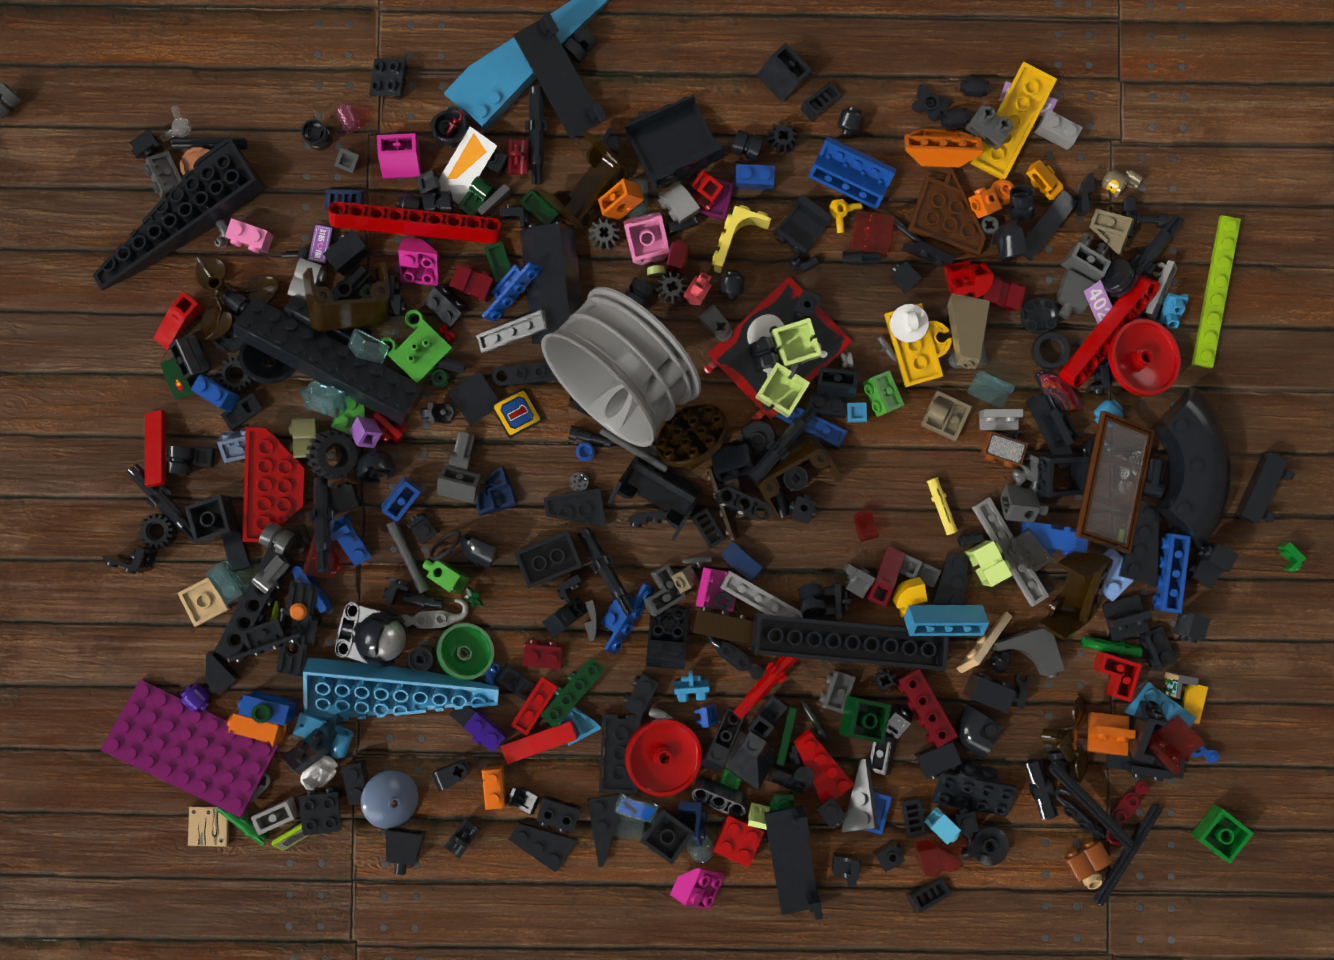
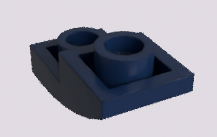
(741, 561)

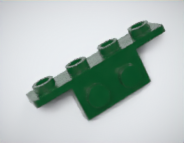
(569, 695)

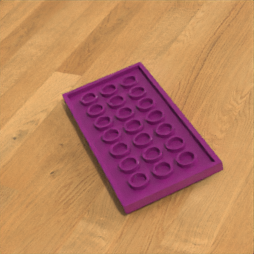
(189, 749)

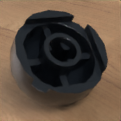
(375, 465)

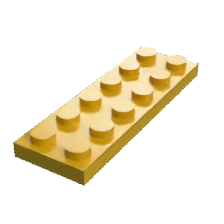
(1020, 106)

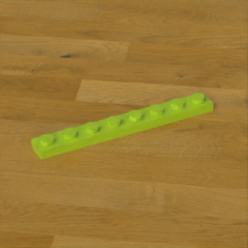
(1216, 291)

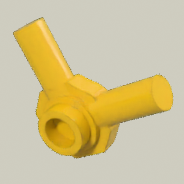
(839, 210)

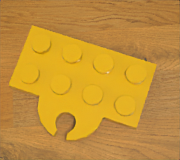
(919, 359)

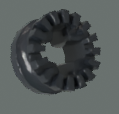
(720, 606)

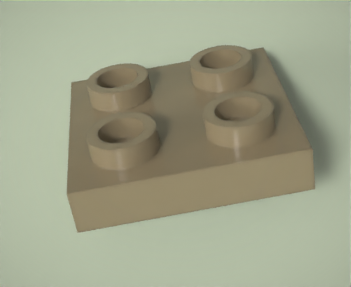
(945, 416)

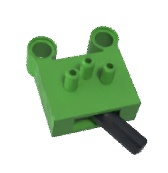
(423, 351)

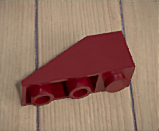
(885, 576)

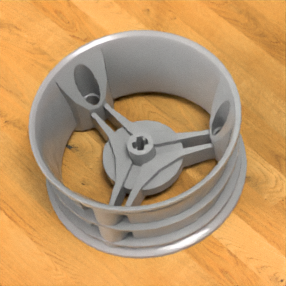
(621, 365)

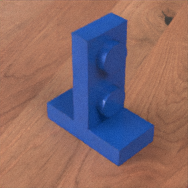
(349, 540)

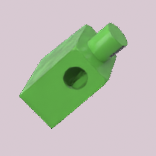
(446, 575)

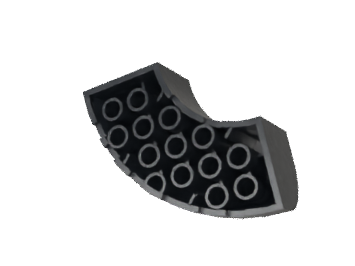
(1196, 467)

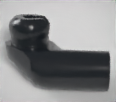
(801, 265)

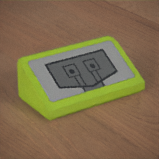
(289, 838)

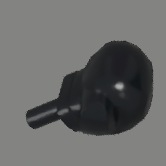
(1000, 660)

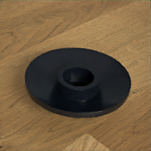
(995, 851)

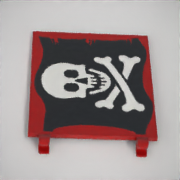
(775, 311)

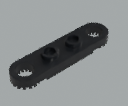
(525, 374)

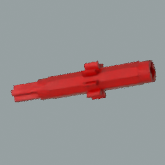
(774, 674)

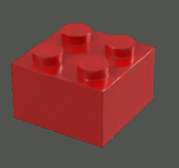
(737, 840)

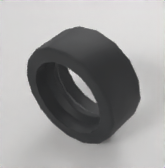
(1065, 347)

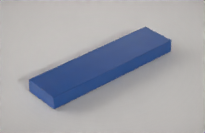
(818, 427)

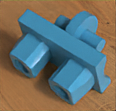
(1172, 310)
(691, 684)

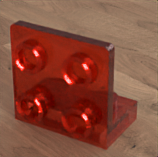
(1174, 743)

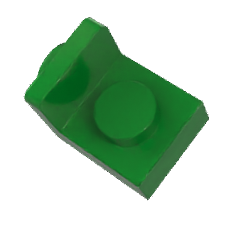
(1291, 553)

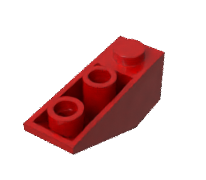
(178, 319)

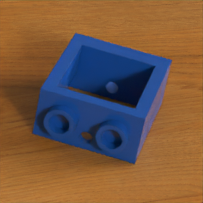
(283, 709)

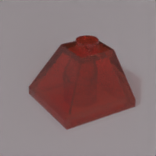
(311, 563)

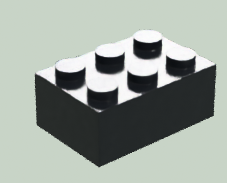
(548, 559)

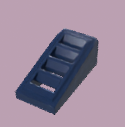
(351, 193)

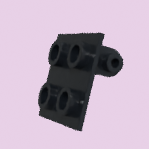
(388, 77)

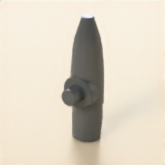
(887, 348)
(697, 561)

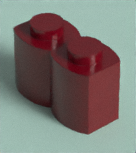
(678, 257)

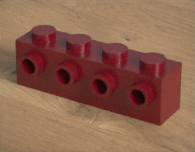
(926, 707)

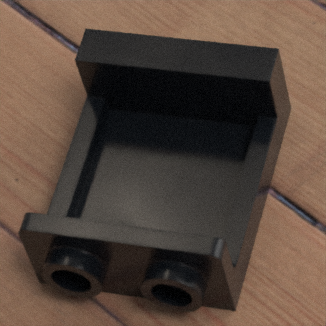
(802, 226)
(1144, 721)

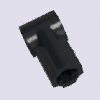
(1153, 482)

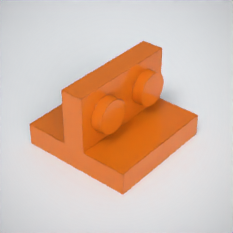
(1109, 734)

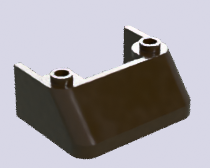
(582, 203)
(347, 314)
(802, 449)
(1079, 595)

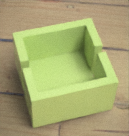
(795, 343)
(781, 390)
(992, 566)

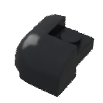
(1009, 241)
(478, 551)
(976, 731)

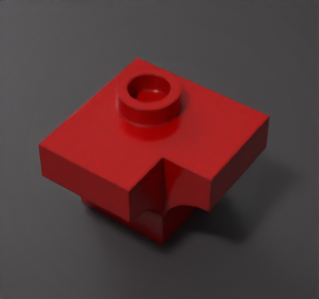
(707, 190)

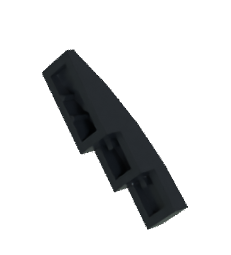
(1048, 223)

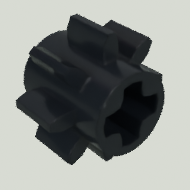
(886, 685)

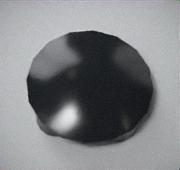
(1039, 315)

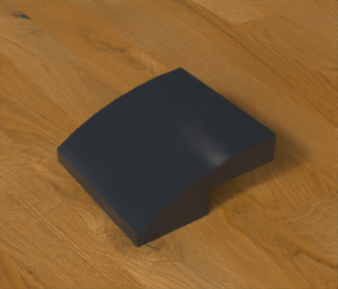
(473, 398)

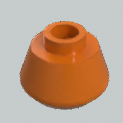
(1002, 189)

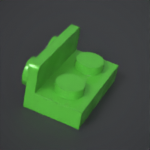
(883, 393)

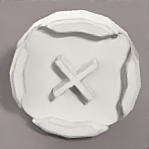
(909, 323)
(319, 773)

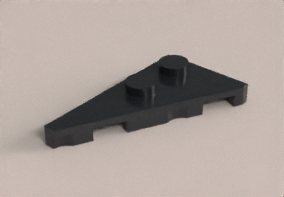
(603, 823)

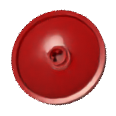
(1144, 357)
(663, 757)

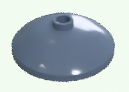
(380, 793)

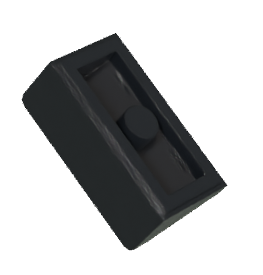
(883, 755)

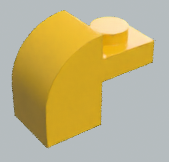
(909, 593)

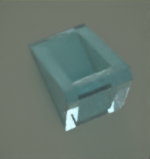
(367, 347)

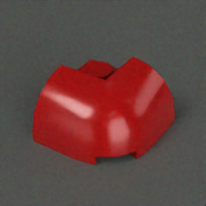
(968, 278)

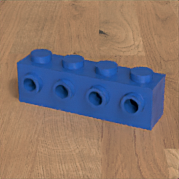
(1172, 573)

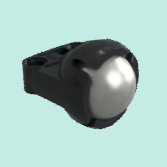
(370, 635)

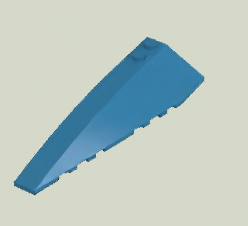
(504, 74)
(367, 690)

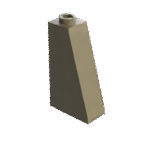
(968, 327)

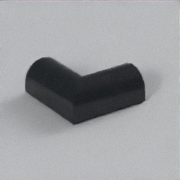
(796, 781)

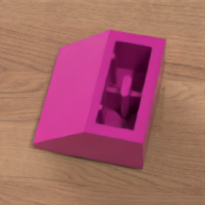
(399, 155)

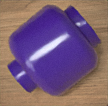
(195, 697)

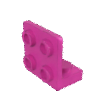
(710, 586)

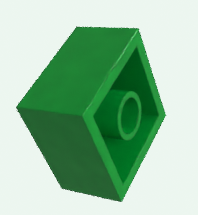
(1222, 834)

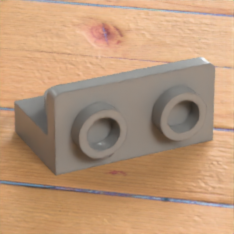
(999, 419)

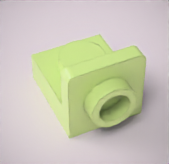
(756, 815)

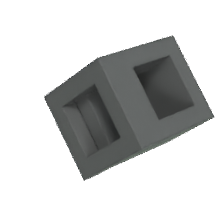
(346, 159)

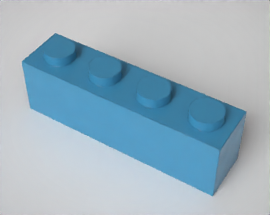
(946, 620)

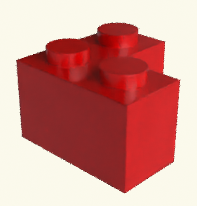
(1122, 675)

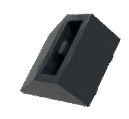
(668, 638)

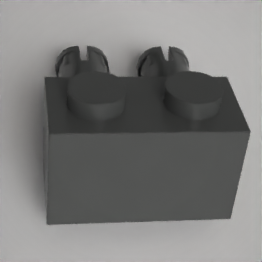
(989, 127)
(1086, 261)

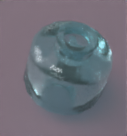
(702, 853)

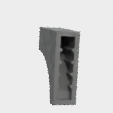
(1038, 646)

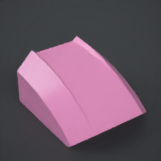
(647, 238)

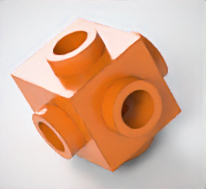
(984, 202)

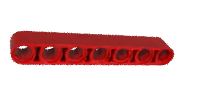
(1097, 344)

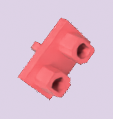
(698, 289)

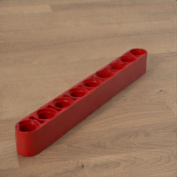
(414, 222)

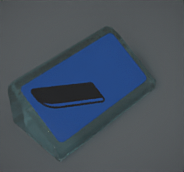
(635, 808)

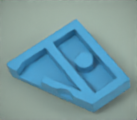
(583, 724)

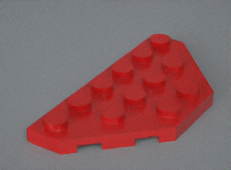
(271, 482)

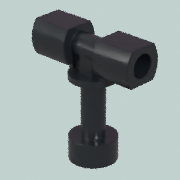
(1129, 210)

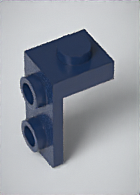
(696, 811)

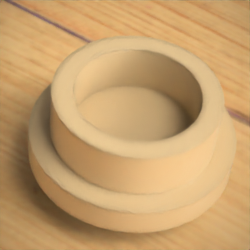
(1093, 881)

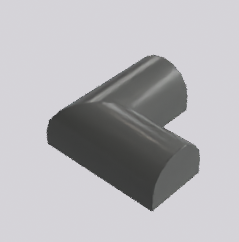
(668, 592)

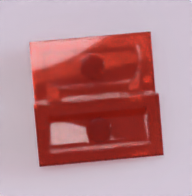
(872, 232)

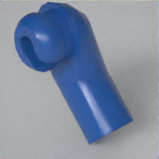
(491, 673)

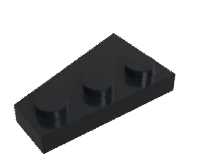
(577, 506)
(543, 845)

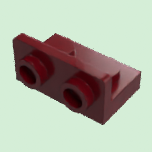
(542, 655)

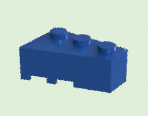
(1056, 537)

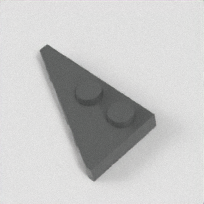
(861, 808)

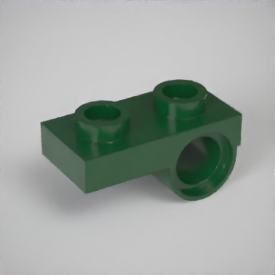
(478, 193)

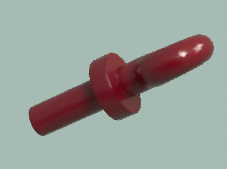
(453, 123)

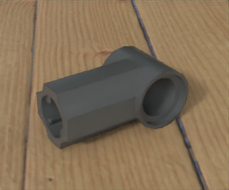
(461, 456)
(268, 578)

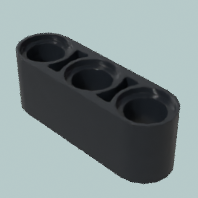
(752, 504)
(719, 796)

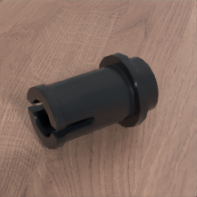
(970, 539)

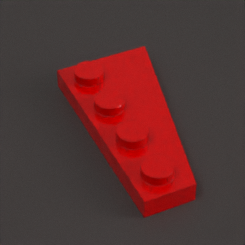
(828, 776)

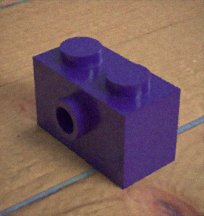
(485, 731)

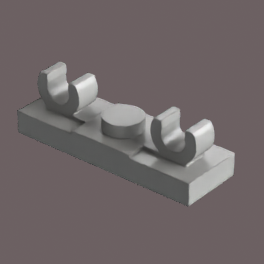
(1165, 279)

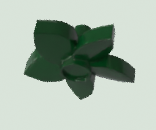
(473, 597)

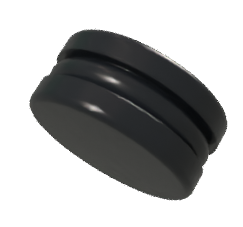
(1119, 278)

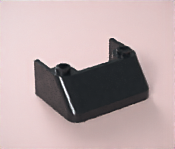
(663, 489)

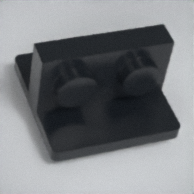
(1126, 617)

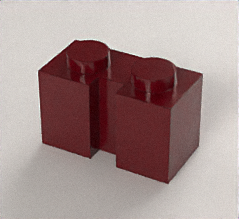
(472, 283)
(1005, 295)

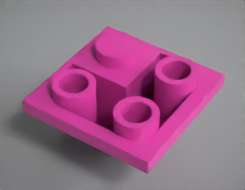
(418, 262)
(697, 887)

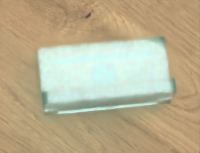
(990, 389)

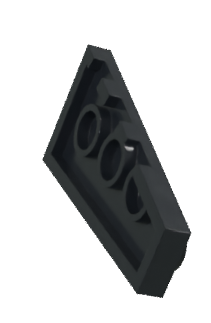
(1142, 562)

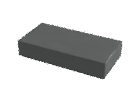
(494, 201)

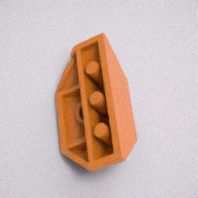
(942, 147)

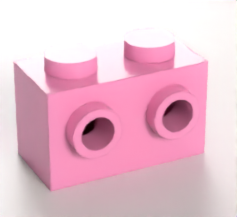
(248, 235)

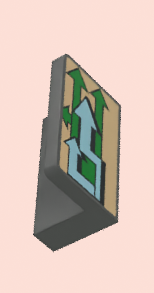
(1173, 683)

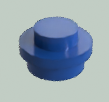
(585, 451)

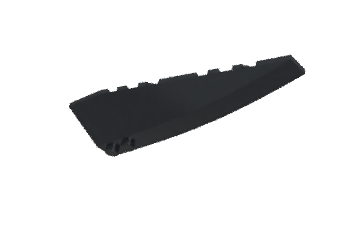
(207, 194)

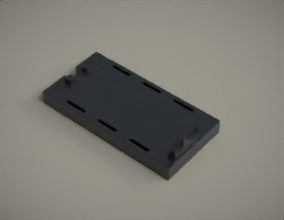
(616, 741)

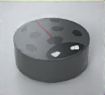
(579, 482)

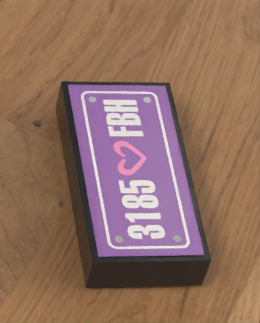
(320, 241)

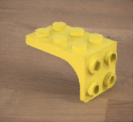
(740, 217)

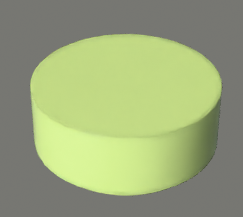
(657, 270)

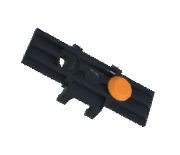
(301, 609)

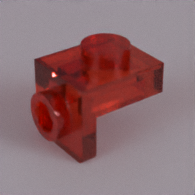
(865, 525)

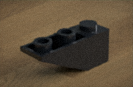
(722, 741)

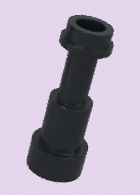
(587, 436)

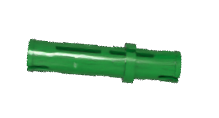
(1118, 648)
(245, 825)

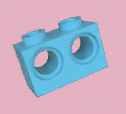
(942, 826)

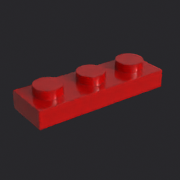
(534, 705)

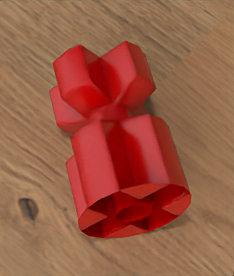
(449, 336)

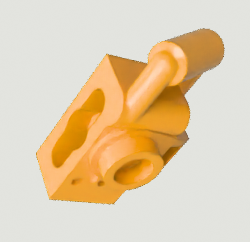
(1044, 179)

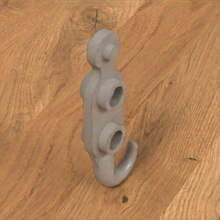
(436, 618)

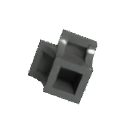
(858, 580)

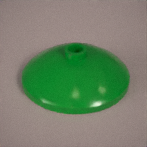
(473, 643)

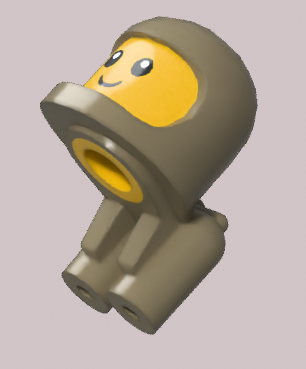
(1116, 181)

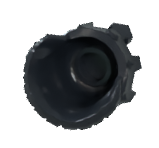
(440, 125)

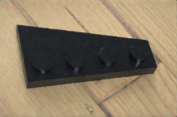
(952, 581)

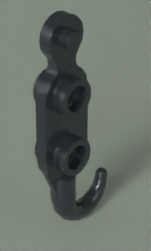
(736, 657)
(1074, 811)

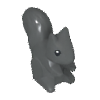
(1030, 473)

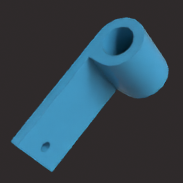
(341, 742)

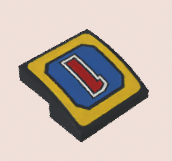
(517, 413)

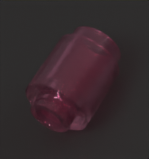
(347, 117)

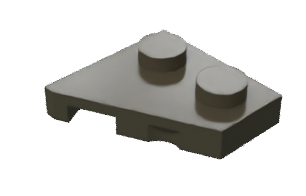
(1112, 228)

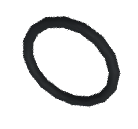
(449, 549)

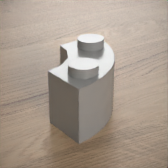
(678, 203)

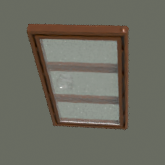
(1115, 482)

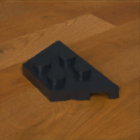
(313, 747)

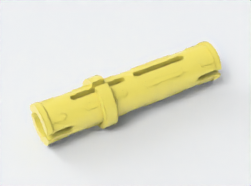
(942, 506)

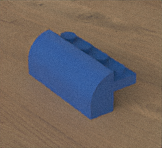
(852, 173)

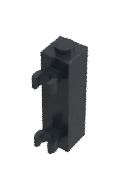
(1261, 487)

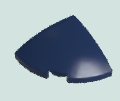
(497, 493)

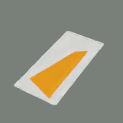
(466, 164)

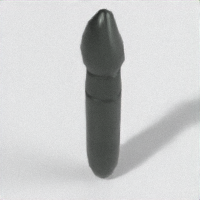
(814, 720)

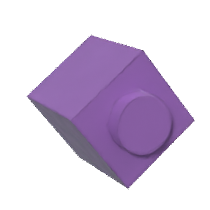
(365, 432)

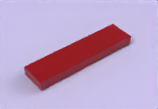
(155, 448)
(539, 742)

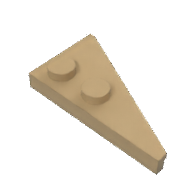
(984, 644)

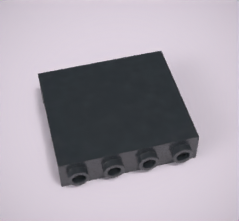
(673, 142)

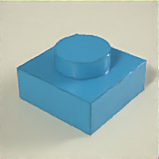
(856, 412)

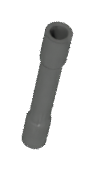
(417, 576)

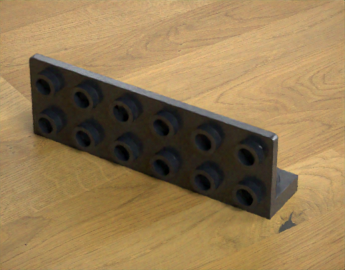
(558, 77)
(792, 860)

